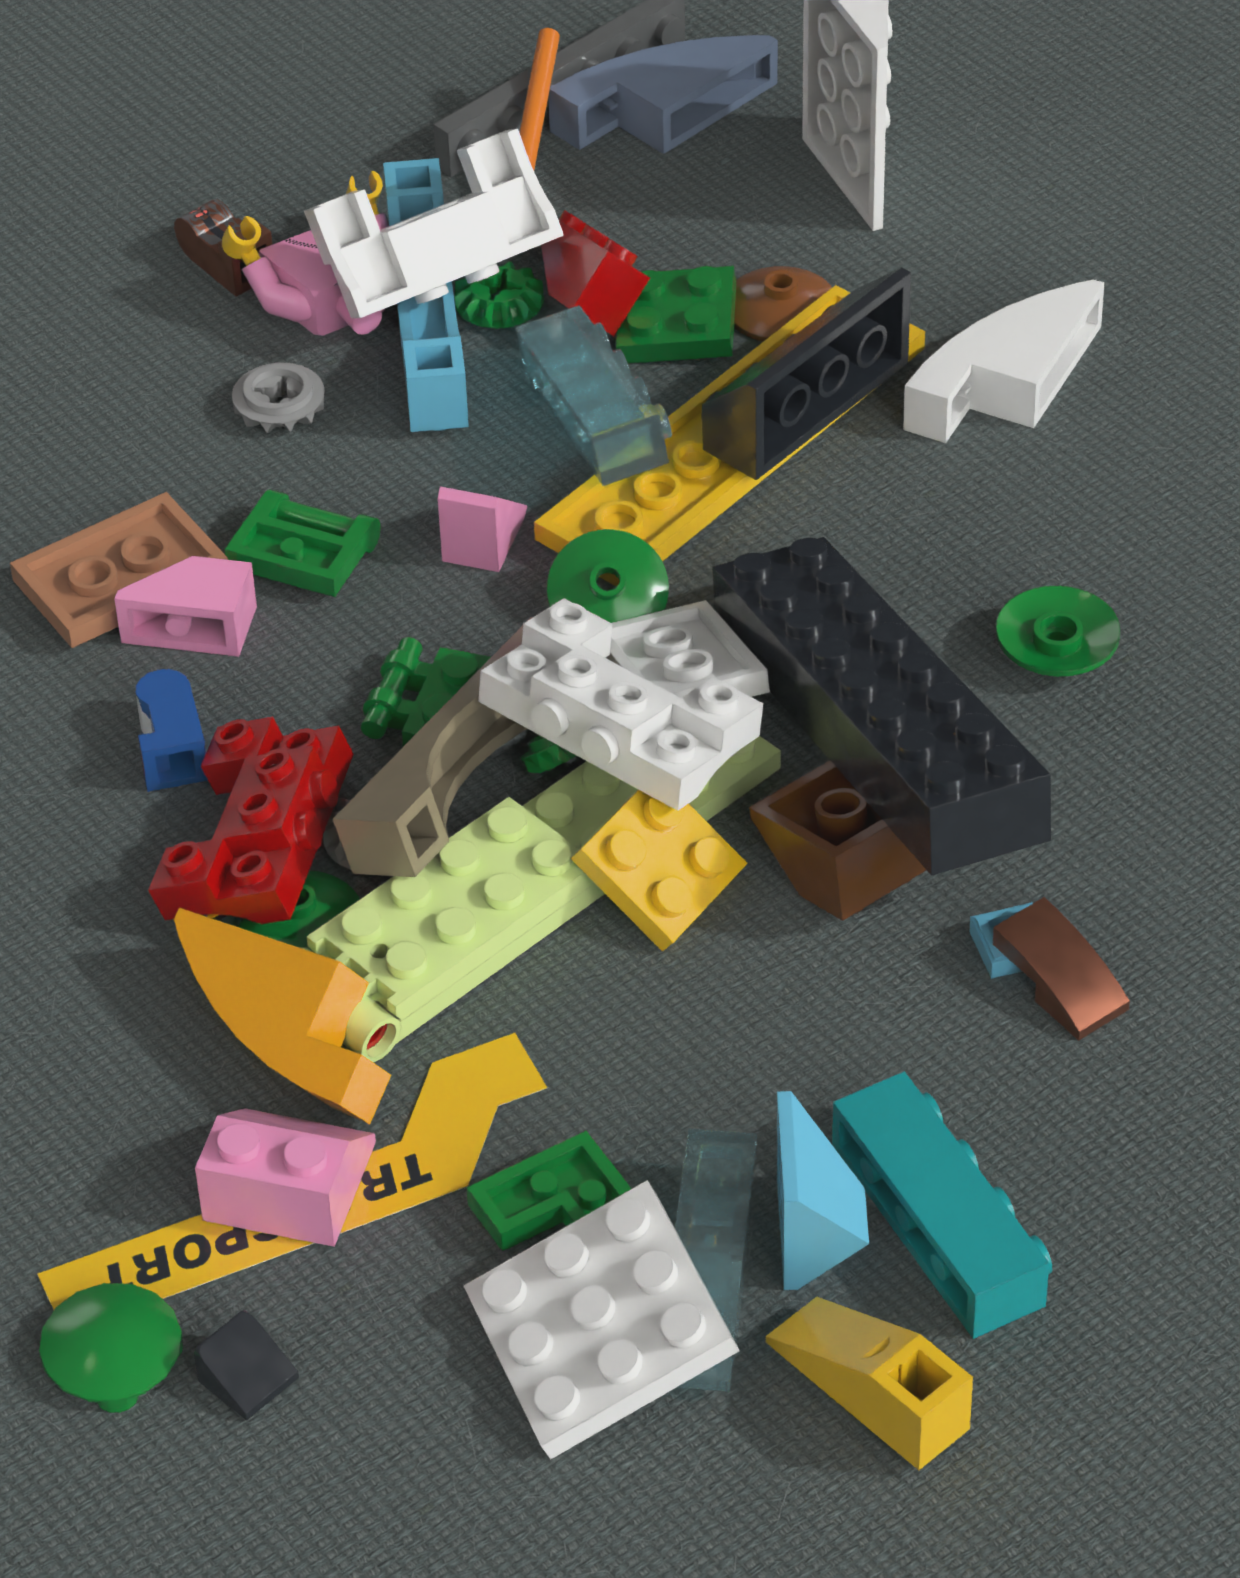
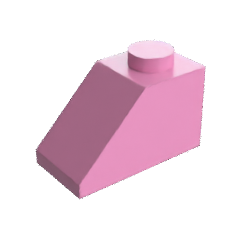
(190, 607)

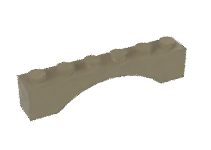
(403, 811)

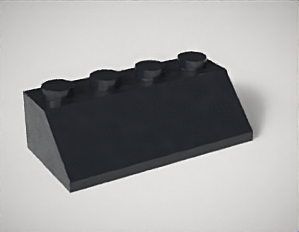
(811, 377)

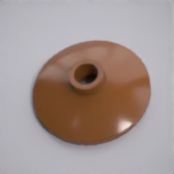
(774, 297)

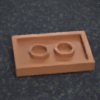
(80, 574)

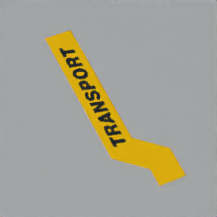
(429, 1162)

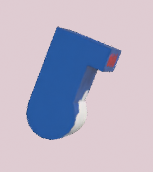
(172, 731)

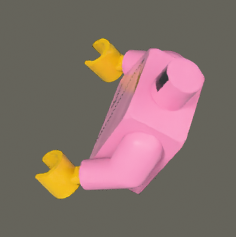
(293, 278)

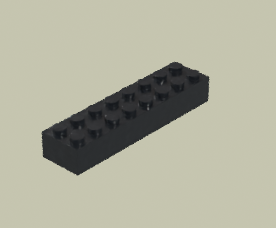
(885, 707)

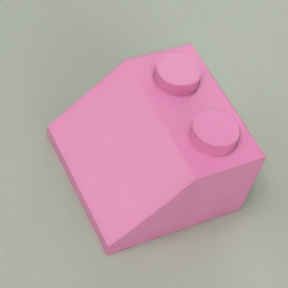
(281, 1174)

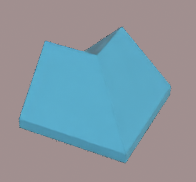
(817, 1198)

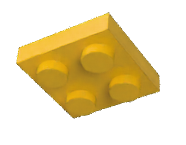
(659, 865)

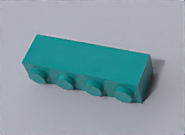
(941, 1204)

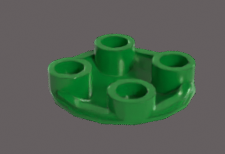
(110, 1344)

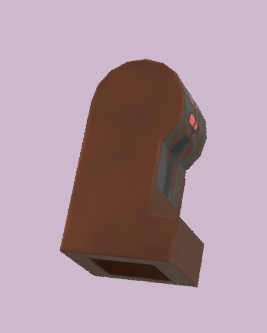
(201, 240)

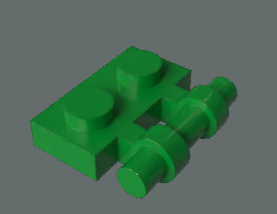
(434, 682)

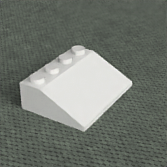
(847, 96)

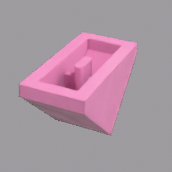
(477, 528)

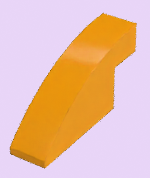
(285, 1009)

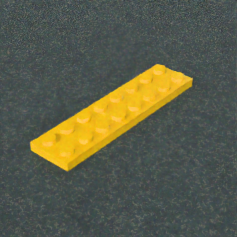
(694, 488)

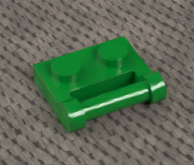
(302, 543)

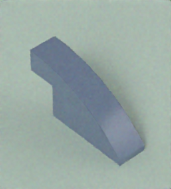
(663, 90)

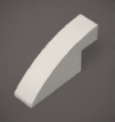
(1005, 362)

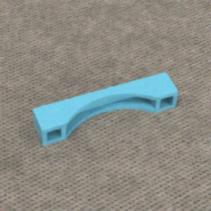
(429, 329)

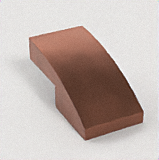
(1067, 971)

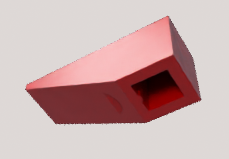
(592, 273)

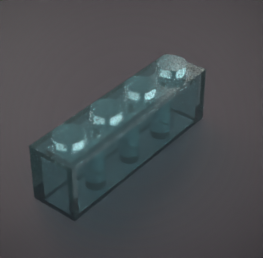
(594, 395)

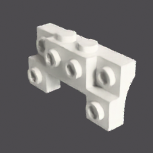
(454, 240)
(610, 715)

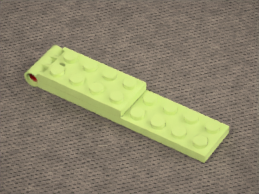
(489, 897)

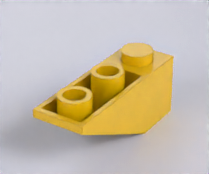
(881, 1376)

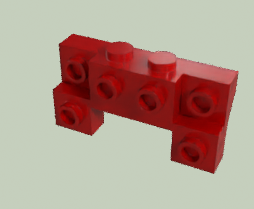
(268, 827)

